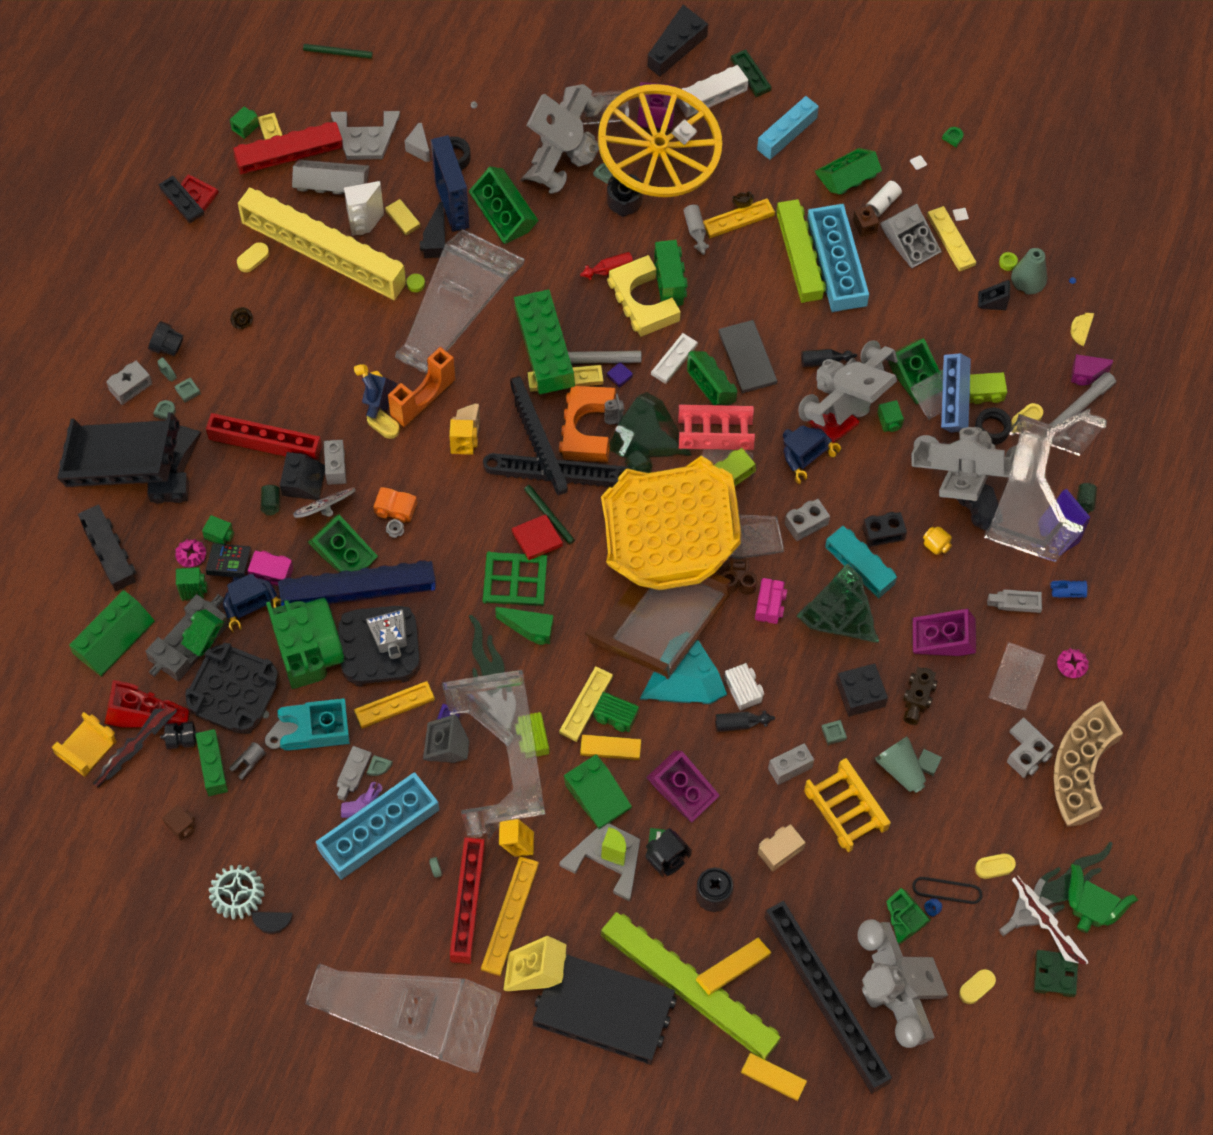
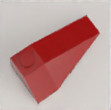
(132, 707)

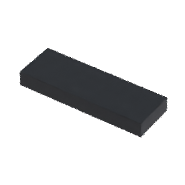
(181, 199)

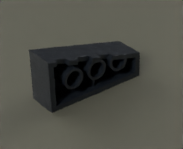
(677, 40)
(107, 548)

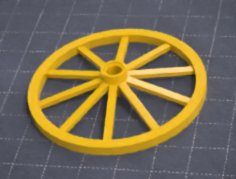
(659, 138)

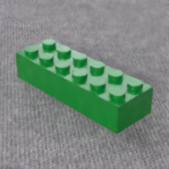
(544, 341)

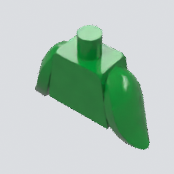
(1093, 903)

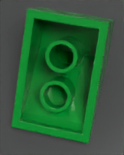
(913, 365)
(342, 546)
(597, 791)

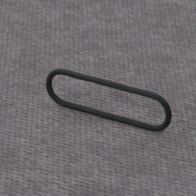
(948, 882)

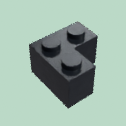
(984, 508)

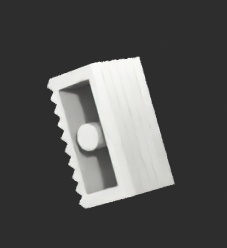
(743, 686)

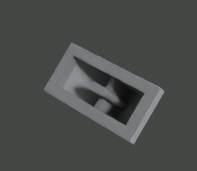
(417, 144)

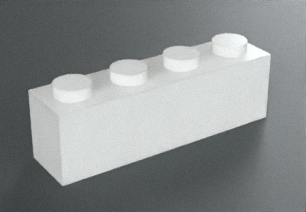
(715, 89)

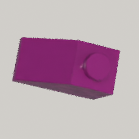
(1089, 369)

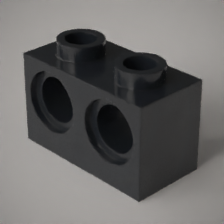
(886, 533)

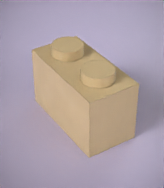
(781, 847)

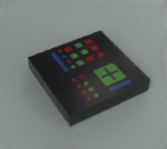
(228, 560)

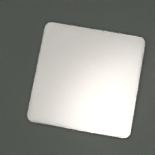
(918, 162)
(960, 214)

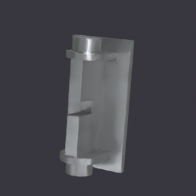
(613, 411)

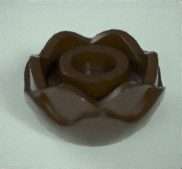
(743, 200)
(243, 322)

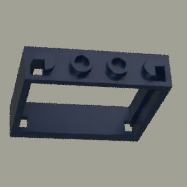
(450, 183)

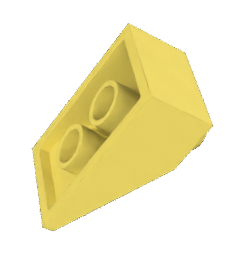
(535, 965)

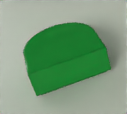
(953, 136)

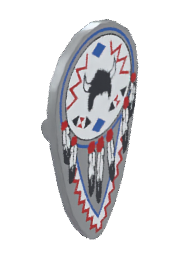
(323, 504)

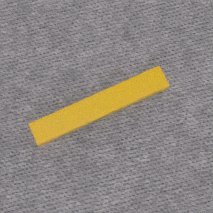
(509, 916)

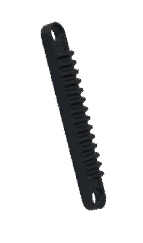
(537, 436)
(573, 471)

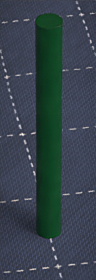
(338, 51)
(553, 519)

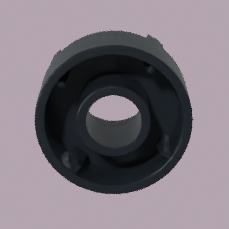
(165, 339)

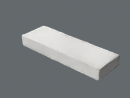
(674, 358)

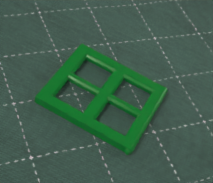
(515, 579)

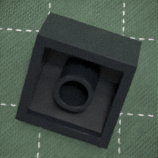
(302, 477)

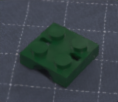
(1054, 977)

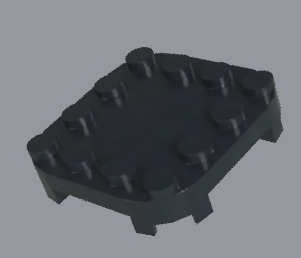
(362, 657)
(232, 688)

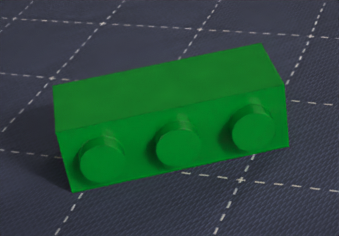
(211, 762)

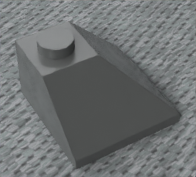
(446, 741)

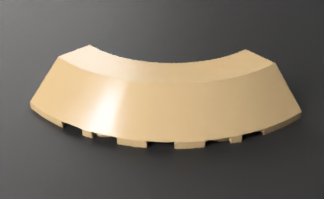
(1077, 761)

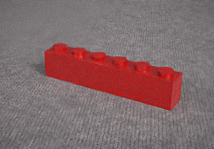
(288, 147)
(262, 437)
(467, 900)

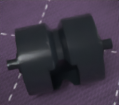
(179, 735)

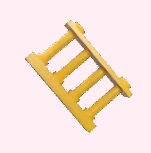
(856, 788)

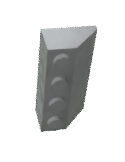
(327, 176)

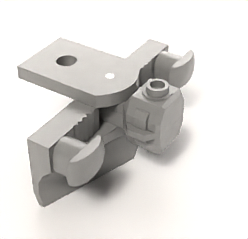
(563, 134)

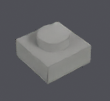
(684, 132)

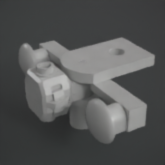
(850, 386)
(967, 462)
(895, 975)

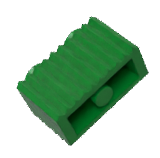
(190, 582)
(201, 632)
(615, 712)

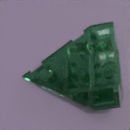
(647, 428)
(841, 608)

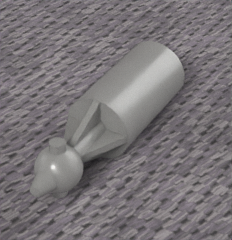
(696, 226)

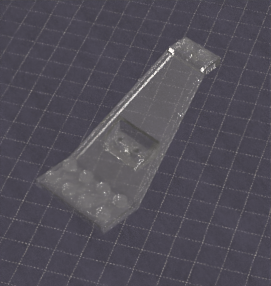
(461, 286)

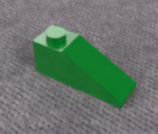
(531, 625)

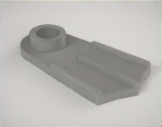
(278, 731)

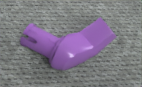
(350, 808)

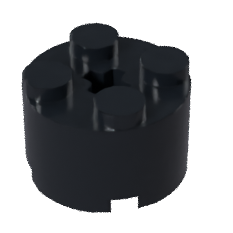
(622, 198)
(667, 852)

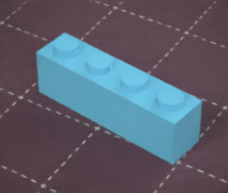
(787, 127)

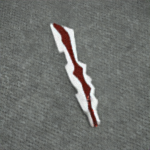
(1047, 921)

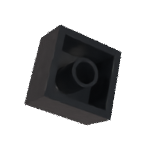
(861, 690)

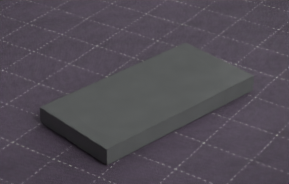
(747, 356)

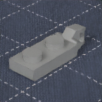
(1016, 601)
(352, 772)

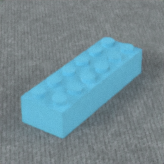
(837, 257)
(377, 825)

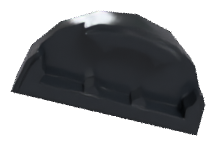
(271, 921)

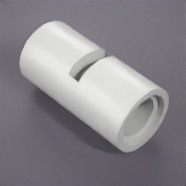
(885, 197)

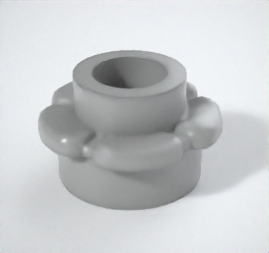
(395, 524)

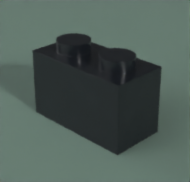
(172, 491)

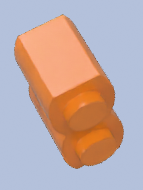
(395, 504)

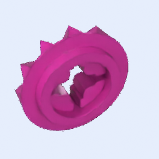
(194, 559)
(1068, 669)

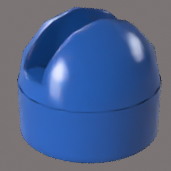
(929, 907)

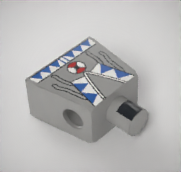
(389, 632)

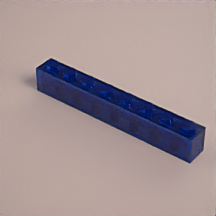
(359, 584)

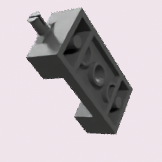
(169, 653)

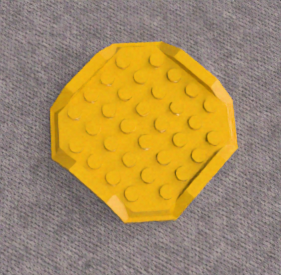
(671, 524)

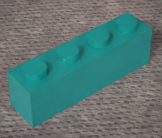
(850, 550)

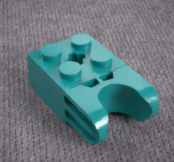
(312, 725)

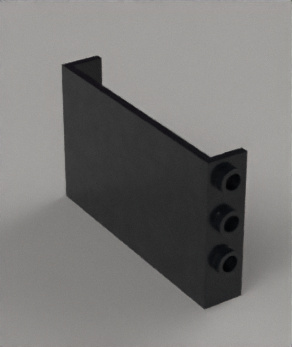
(118, 453)
(606, 1009)

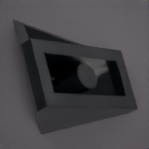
(995, 297)

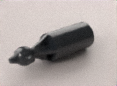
(815, 358)
(740, 720)

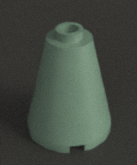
(1030, 272)
(903, 765)

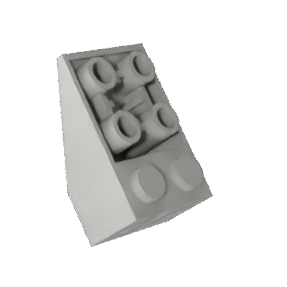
(911, 236)

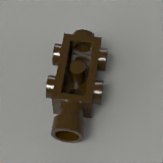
(922, 685)

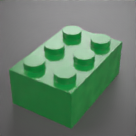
(670, 271)

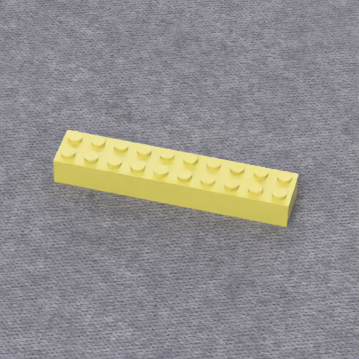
(322, 243)

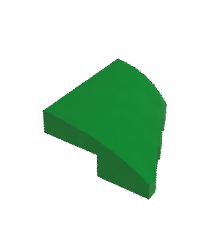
(905, 915)

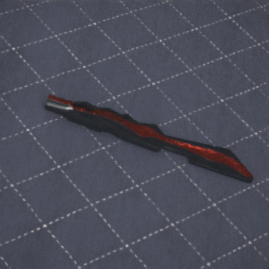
(132, 745)

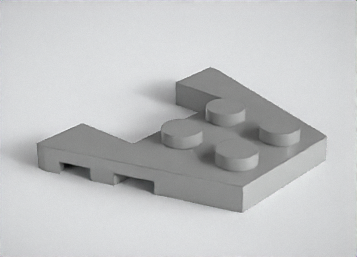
(366, 142)
(592, 848)

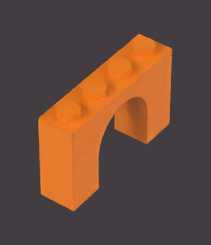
(580, 402)
(407, 404)

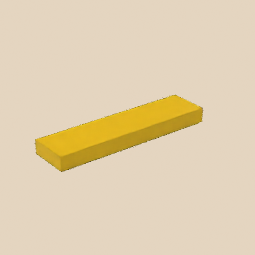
(738, 218)
(394, 704)
(733, 966)

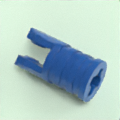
(1069, 589)

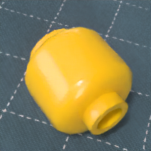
(937, 540)

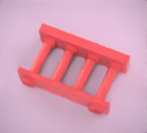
(716, 415)

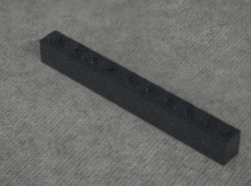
(828, 997)

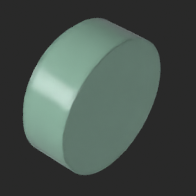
(435, 867)

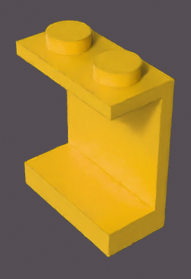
(86, 745)

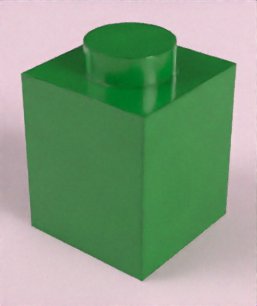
(244, 122)
(890, 416)
(218, 530)

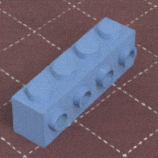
(955, 392)

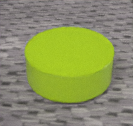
(1008, 261)
(415, 283)

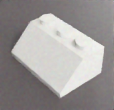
(364, 206)

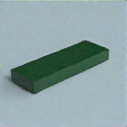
(756, 80)

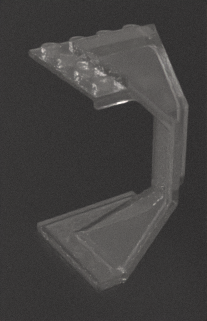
(1028, 511)
(503, 708)

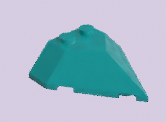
(692, 681)

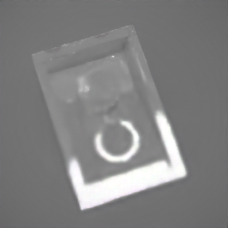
(758, 536)
(1017, 676)

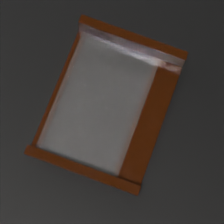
(660, 625)

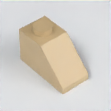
(469, 413)

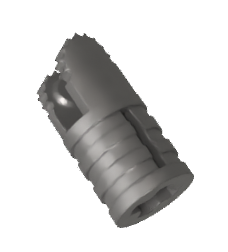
(249, 757)

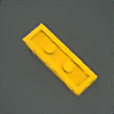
(610, 747)
(773, 1076)

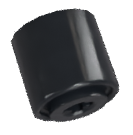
(714, 899)

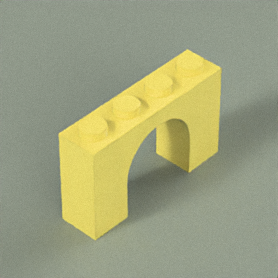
(643, 318)

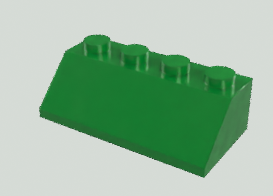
(503, 205)
(111, 633)

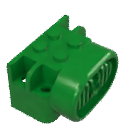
(306, 640)

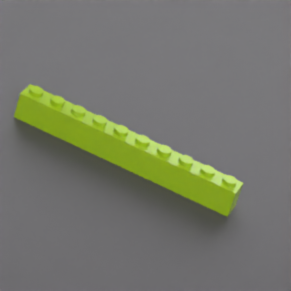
(676, 975)

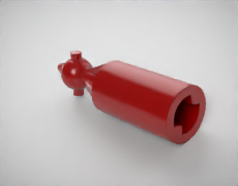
(606, 265)

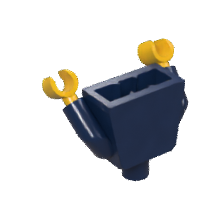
(375, 391)
(805, 446)
(246, 596)

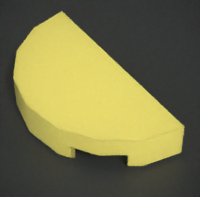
(1080, 327)

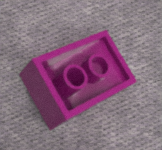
(658, 107)
(945, 633)
(683, 785)

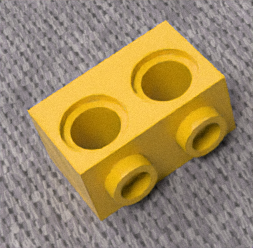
(463, 437)
(516, 838)

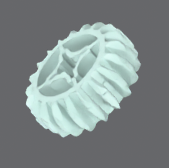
(253, 895)

